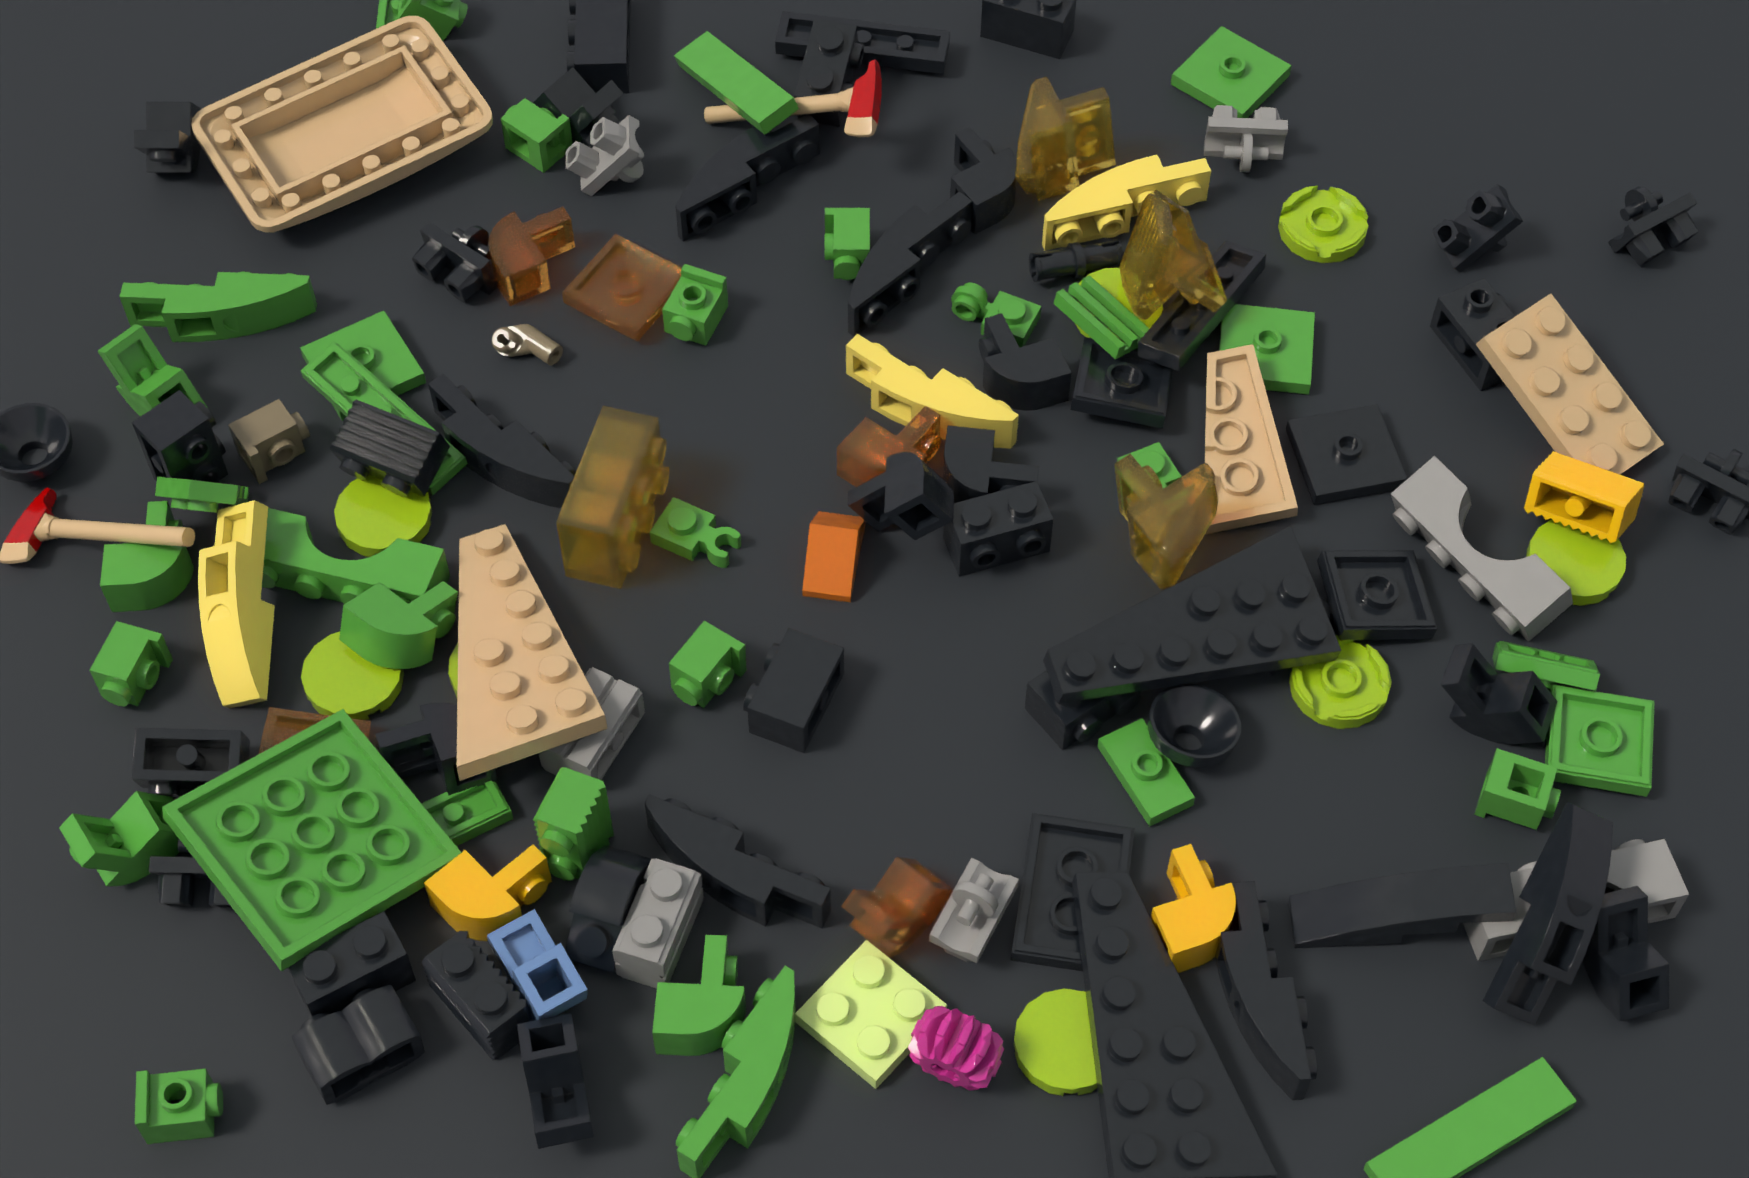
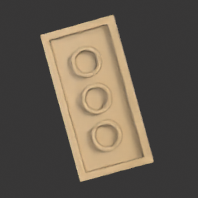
(1568, 389)

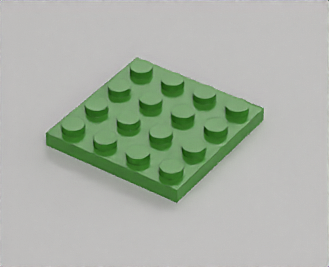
(310, 837)

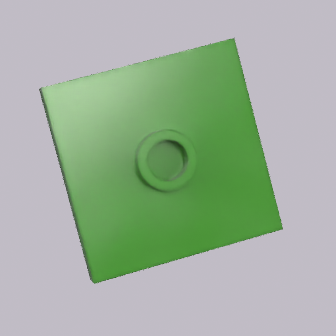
(1231, 73)
(1280, 341)
(378, 349)
(1601, 740)

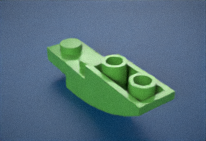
(231, 309)
(757, 1060)

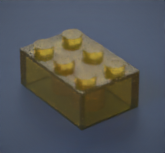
(612, 497)

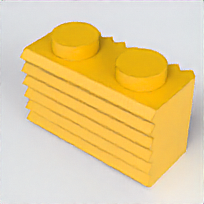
(1583, 496)

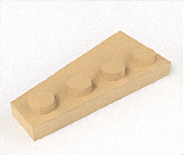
(1244, 444)

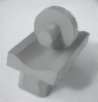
(1245, 138)
(612, 157)
(973, 911)

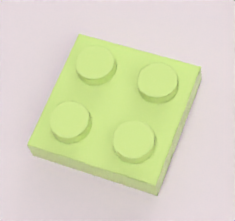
(867, 1013)

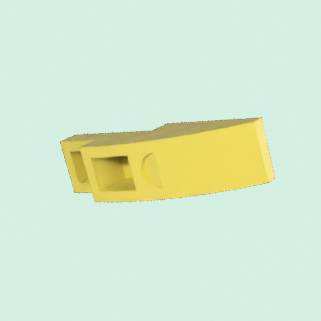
(1109, 200)
(905, 390)
(232, 615)

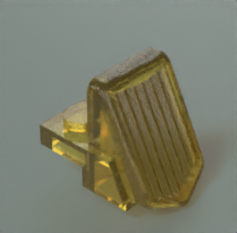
(1062, 139)
(1167, 258)
(1166, 521)

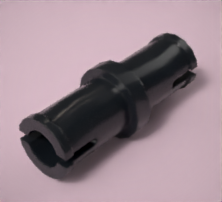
(1075, 260)

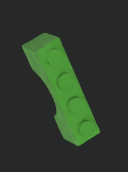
(298, 565)

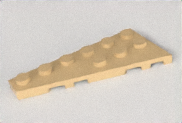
(515, 668)

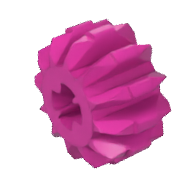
(956, 1048)

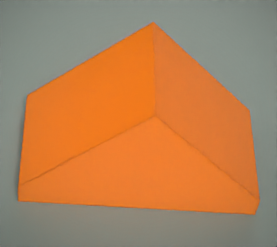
(832, 556)

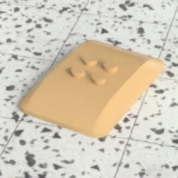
(342, 124)

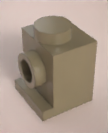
(269, 438)

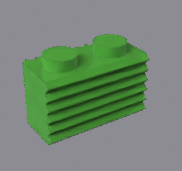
(573, 822)

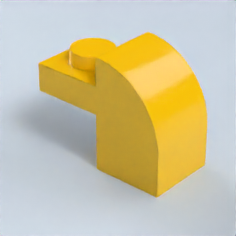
(481, 903)
(1194, 921)

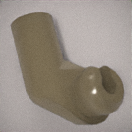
(526, 340)

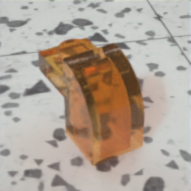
(521, 252)
(866, 448)
(898, 906)

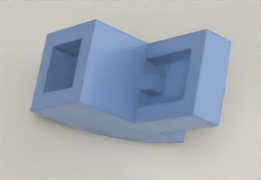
(537, 966)

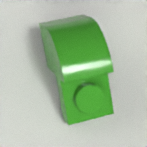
(142, 371)
(145, 574)
(392, 631)
(124, 843)
(697, 1016)

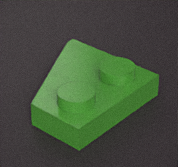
(200, 494)

